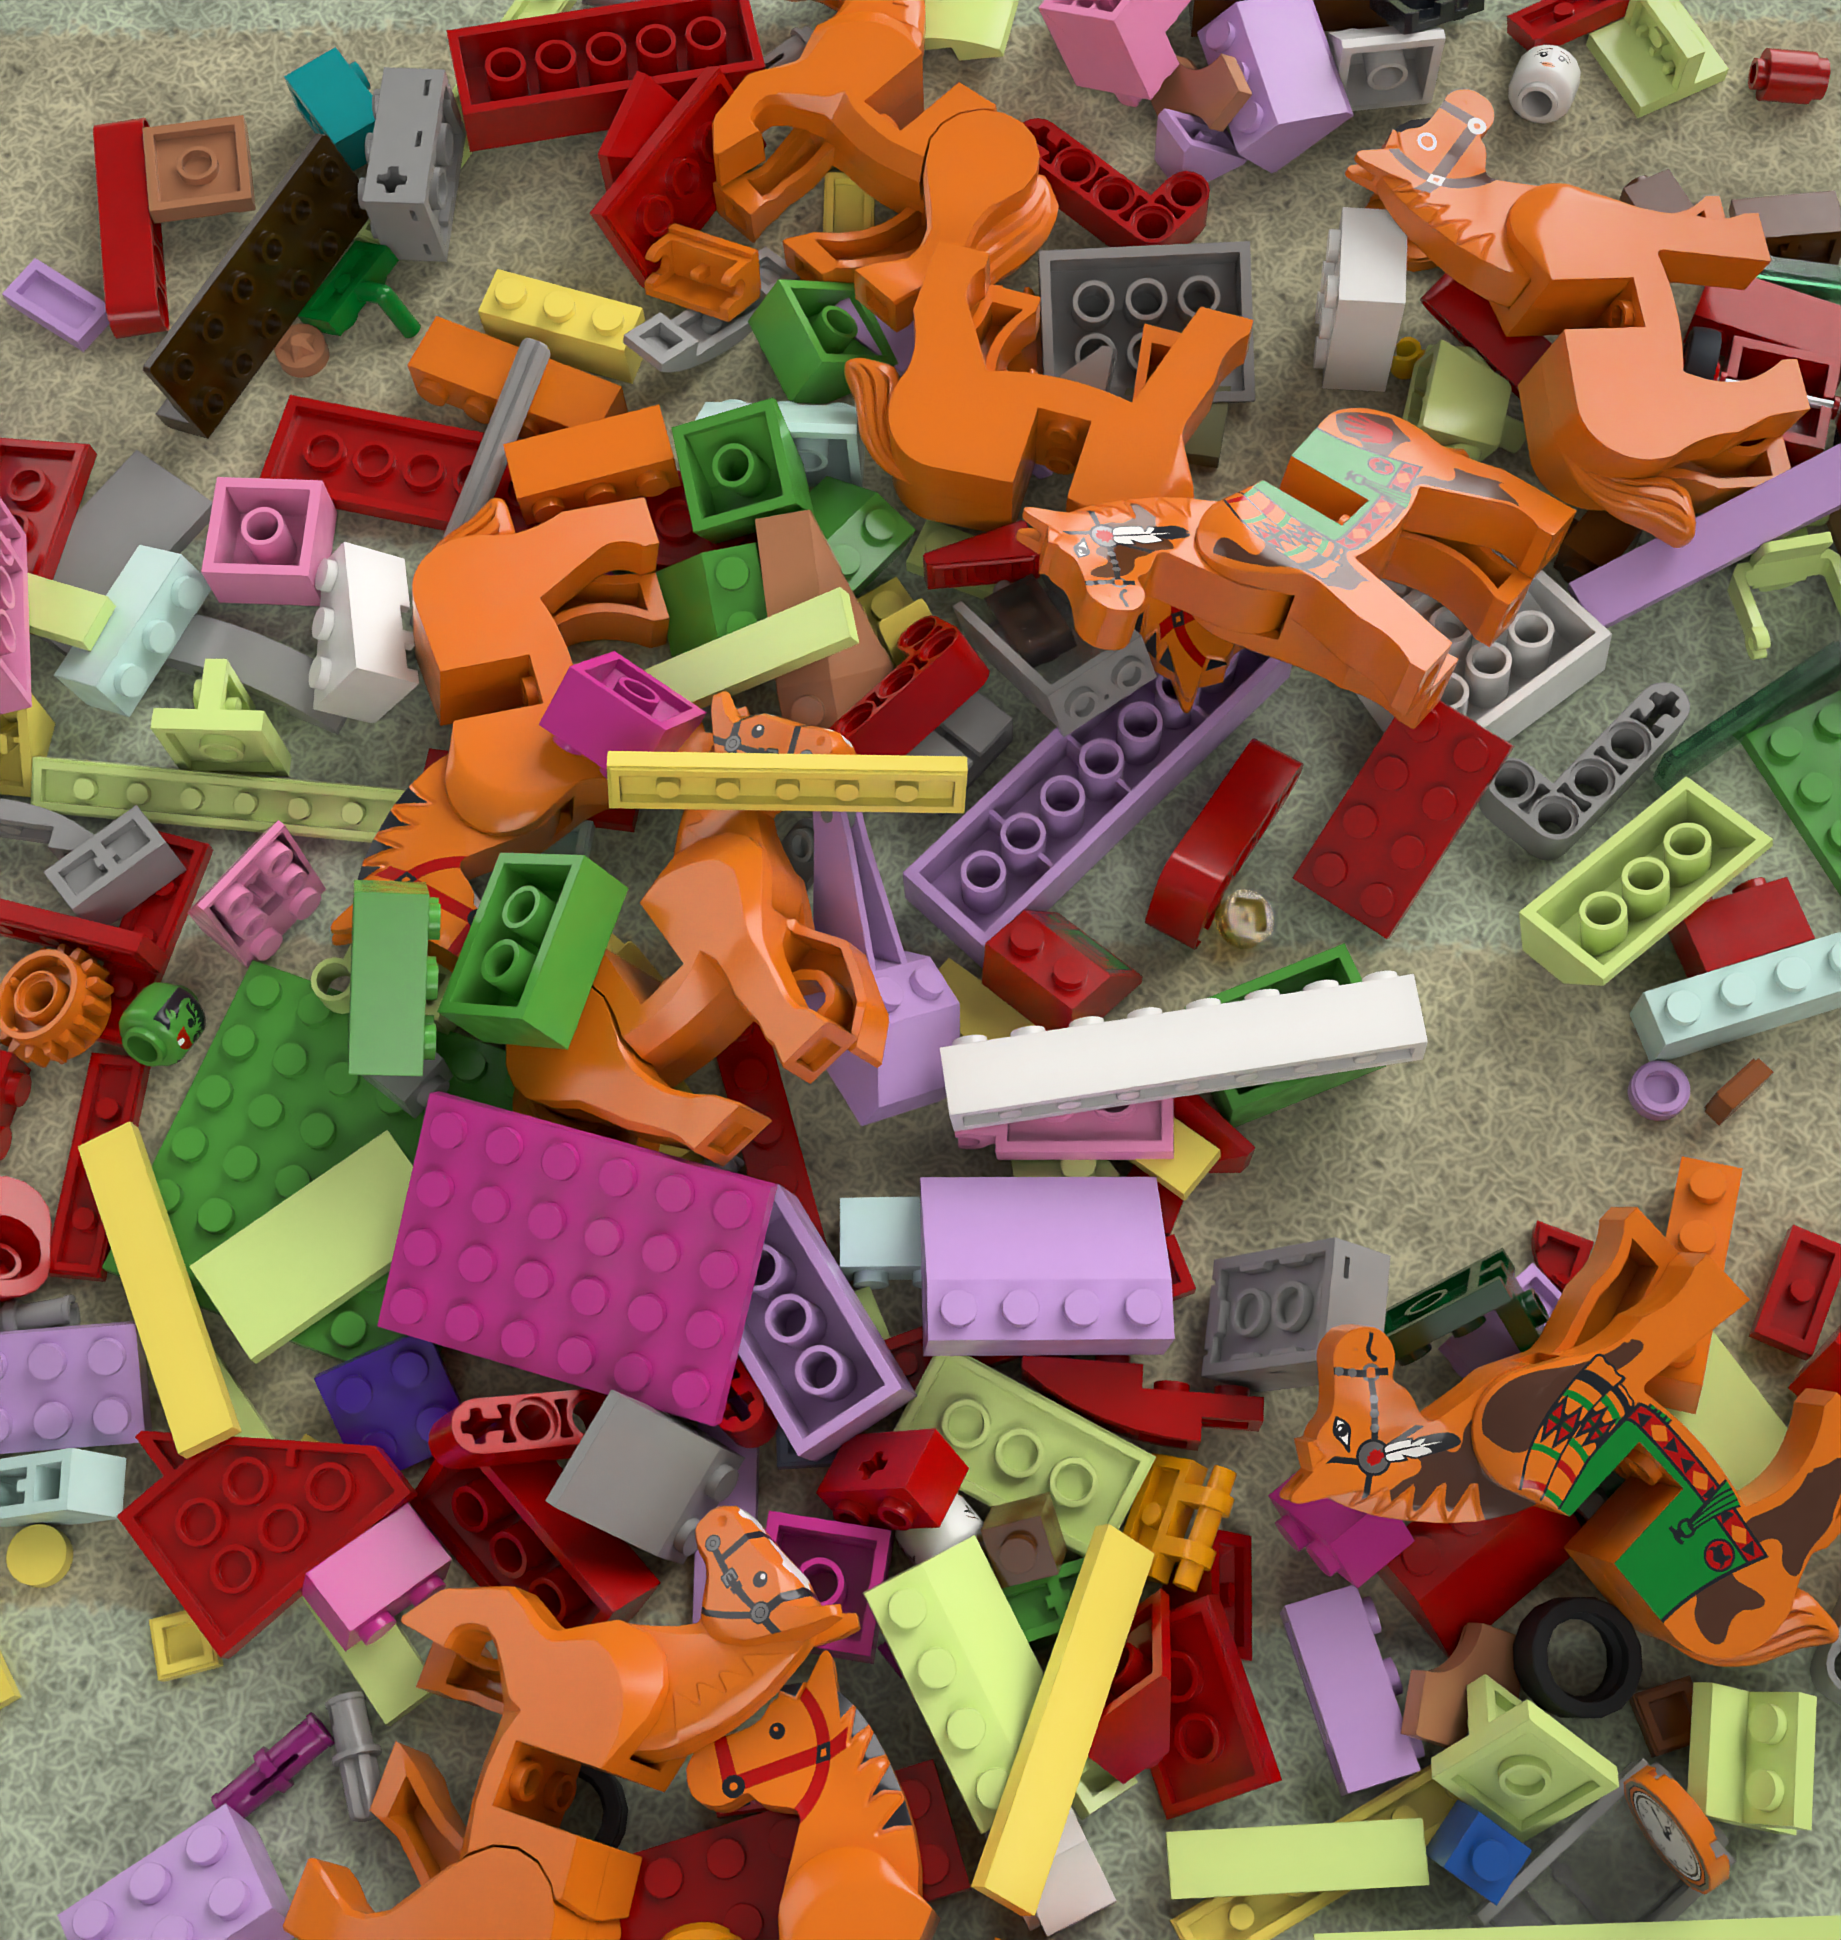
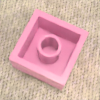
(268, 540)

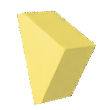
(22, 737)

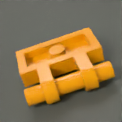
(1164, 1512)

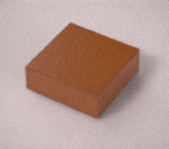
(1738, 1090)
(1665, 1715)

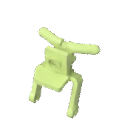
(1779, 566)

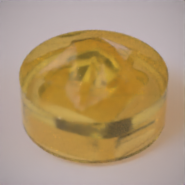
(1244, 919)

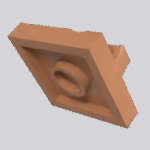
(198, 169)

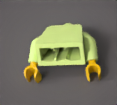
(1457, 398)

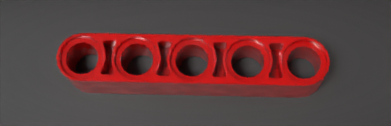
(129, 238)
(1476, 326)

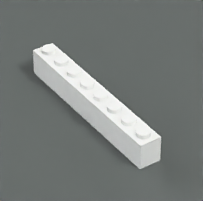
(1183, 1051)

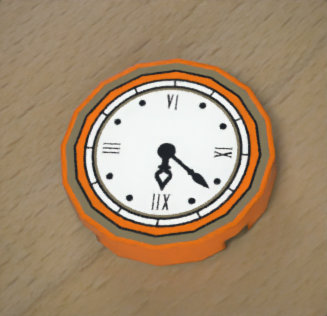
(1676, 1829)

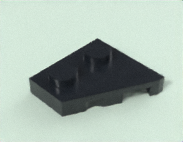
(1418, 15)

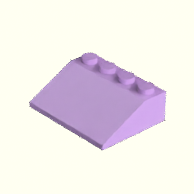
(1044, 1266)

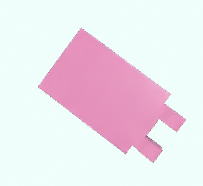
(1101, 1134)

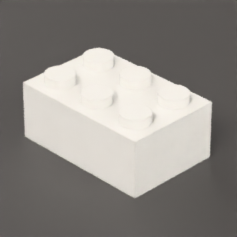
(1360, 300)

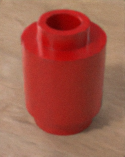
(1789, 76)

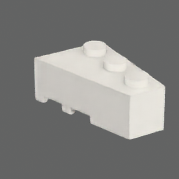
(361, 634)

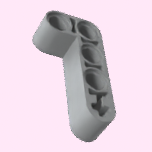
(1595, 767)

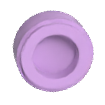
(1659, 1090)

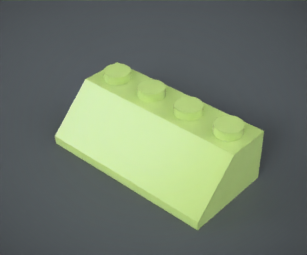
(1638, 885)
(962, 1667)

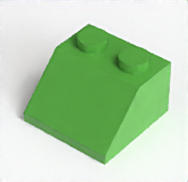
(813, 339)
(740, 470)
(860, 529)
(712, 595)

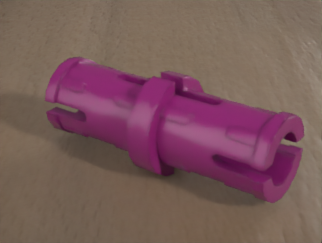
(275, 1767)

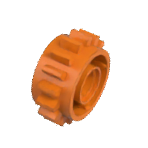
(54, 1005)

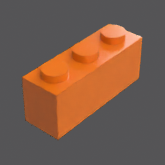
(592, 464)

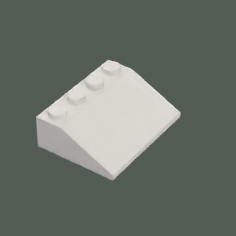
(1528, 669)

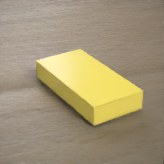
(846, 205)

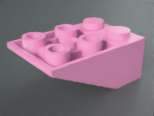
(259, 897)

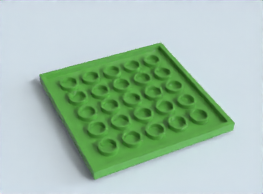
(279, 1113)

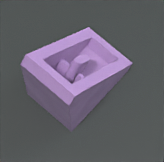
(1189, 145)

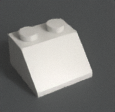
(1387, 67)

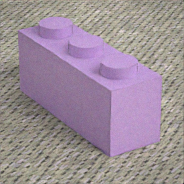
(1351, 1689)

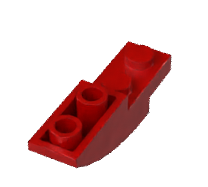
(1113, 1397)

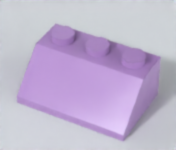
(1290, 77)

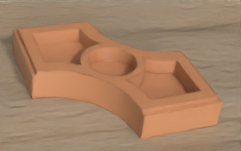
(1207, 93)
(1438, 1697)

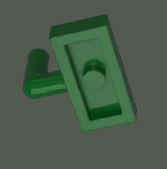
(353, 283)

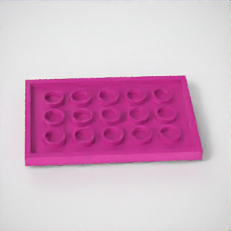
(577, 1256)

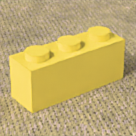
(573, 324)

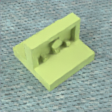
(1656, 55)
(222, 730)
(1753, 1757)
(1520, 1764)

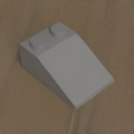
(646, 1477)

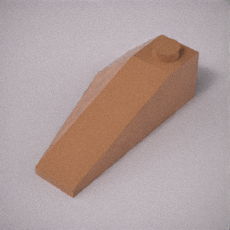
(794, 569)

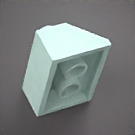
(822, 434)

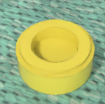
(39, 1555)

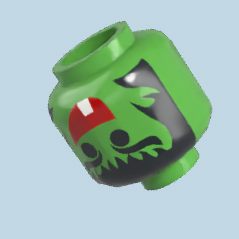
(162, 1024)

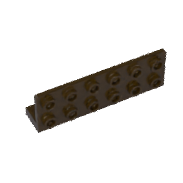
(257, 290)

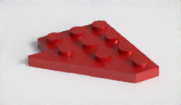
(250, 1521)

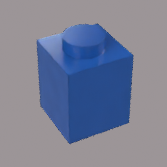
(1477, 1851)

